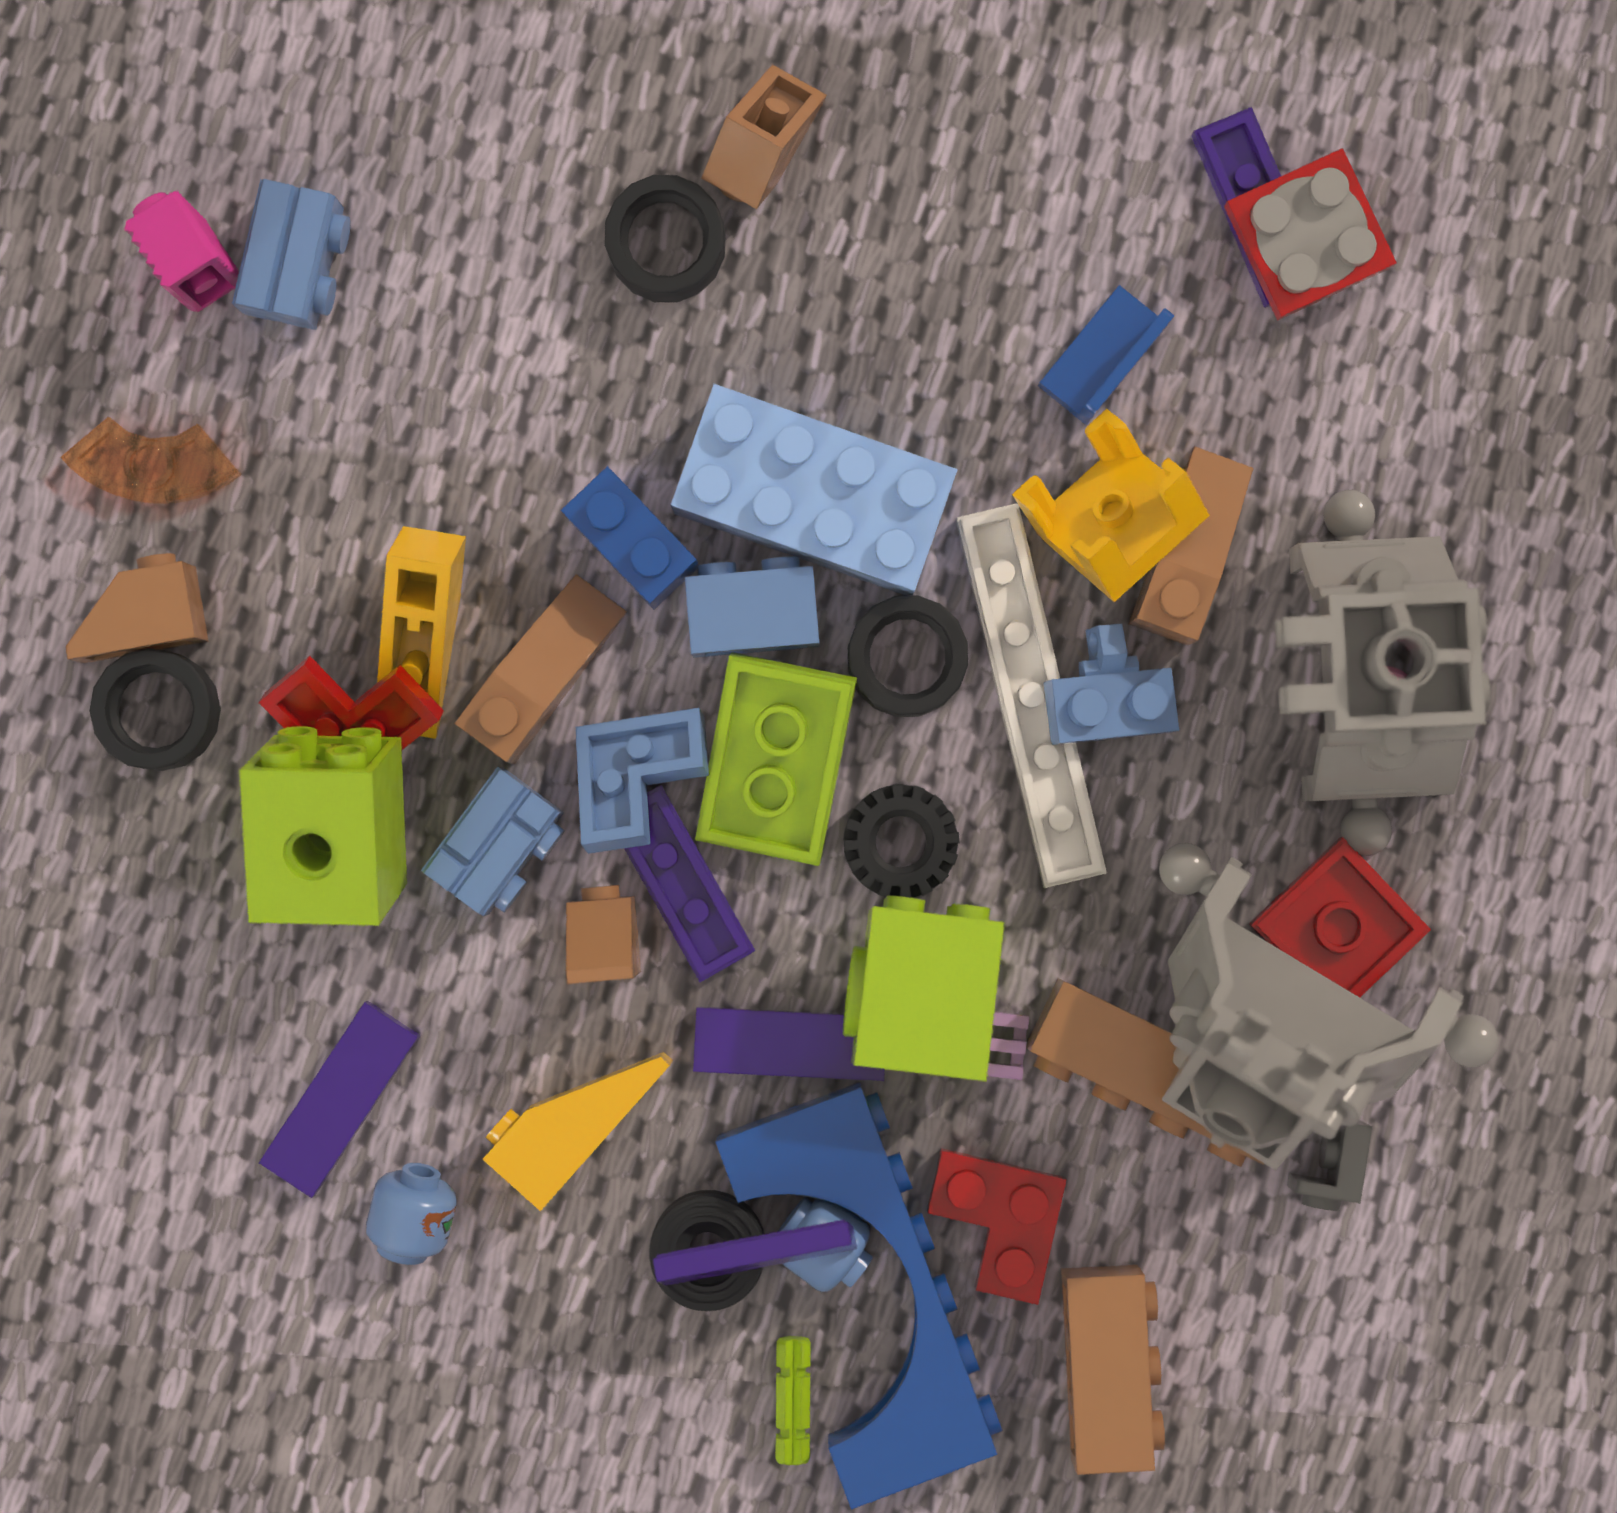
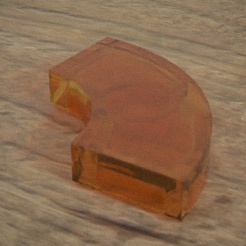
(151, 468)

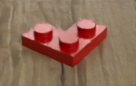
(315, 700)
(1016, 1207)

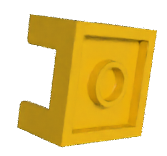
(1117, 513)

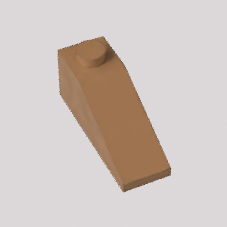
(1184, 582)
(540, 670)

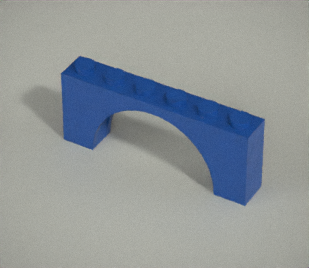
(930, 1412)

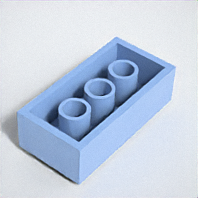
(813, 490)

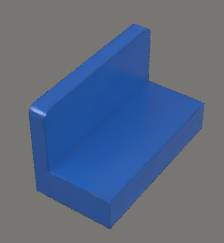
(1104, 354)

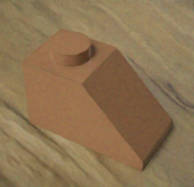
(762, 136)
(143, 610)
(601, 936)

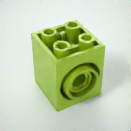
(324, 827)
(924, 989)

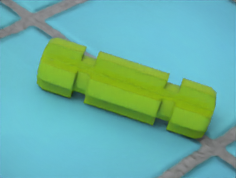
(793, 1400)

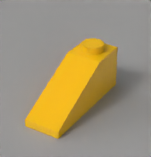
(421, 608)
(560, 1132)

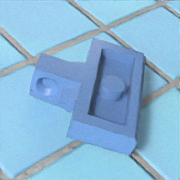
(1110, 695)

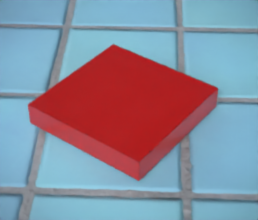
(1342, 920)

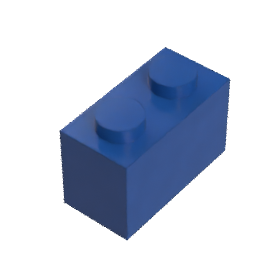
(630, 537)

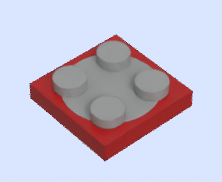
(1310, 234)

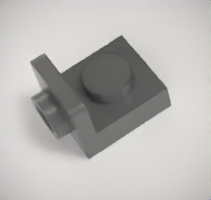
(1346, 1164)

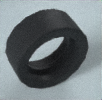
(665, 190)
(924, 611)
(106, 703)

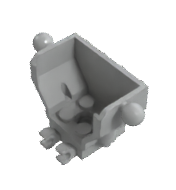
(1380, 729)
(1275, 1044)

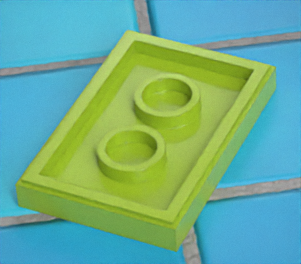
(775, 758)

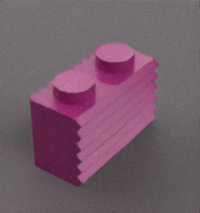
(182, 250)

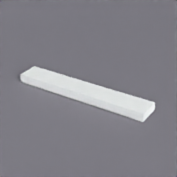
(1020, 663)

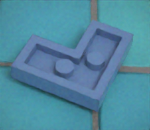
(620, 761)

